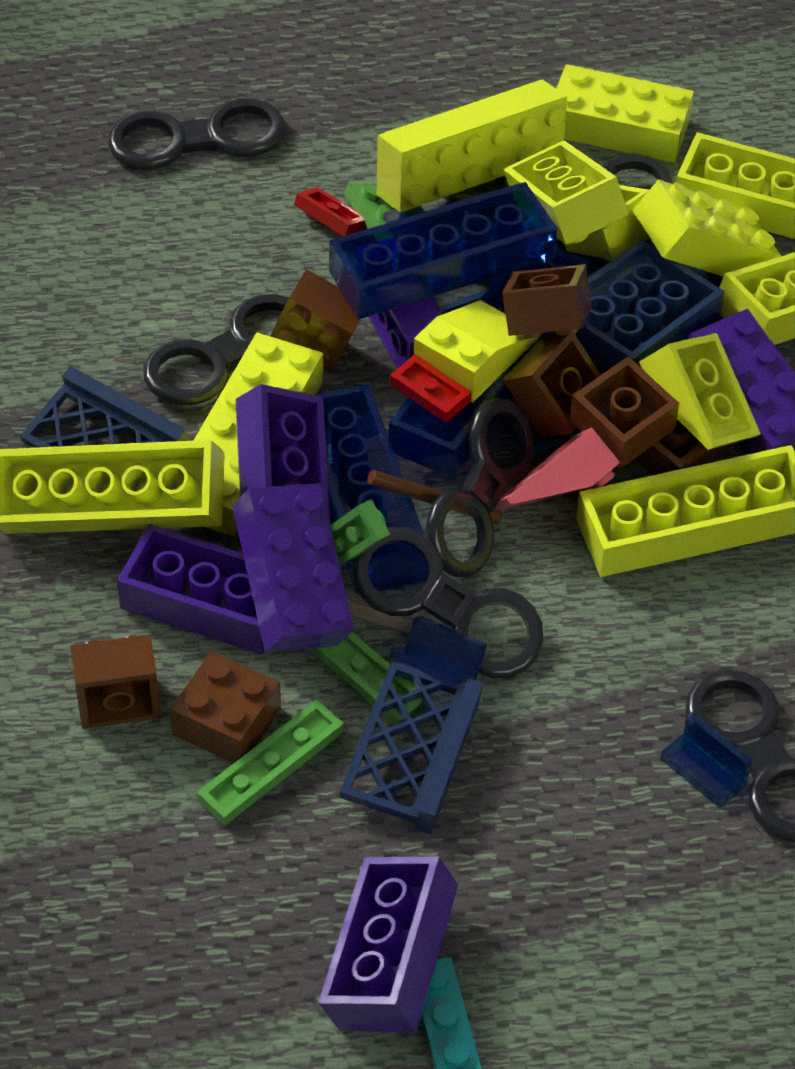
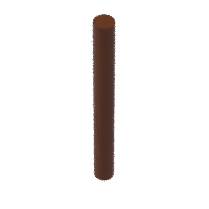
(418, 492)

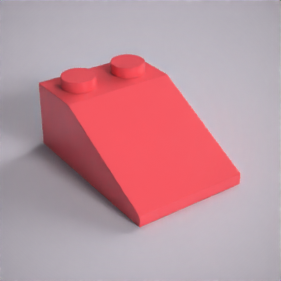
(574, 466)

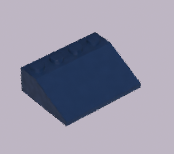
(644, 305)

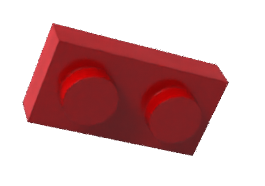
(330, 211)
(430, 388)

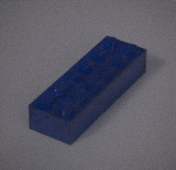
(442, 250)
(353, 448)

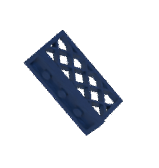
(103, 402)
(440, 764)

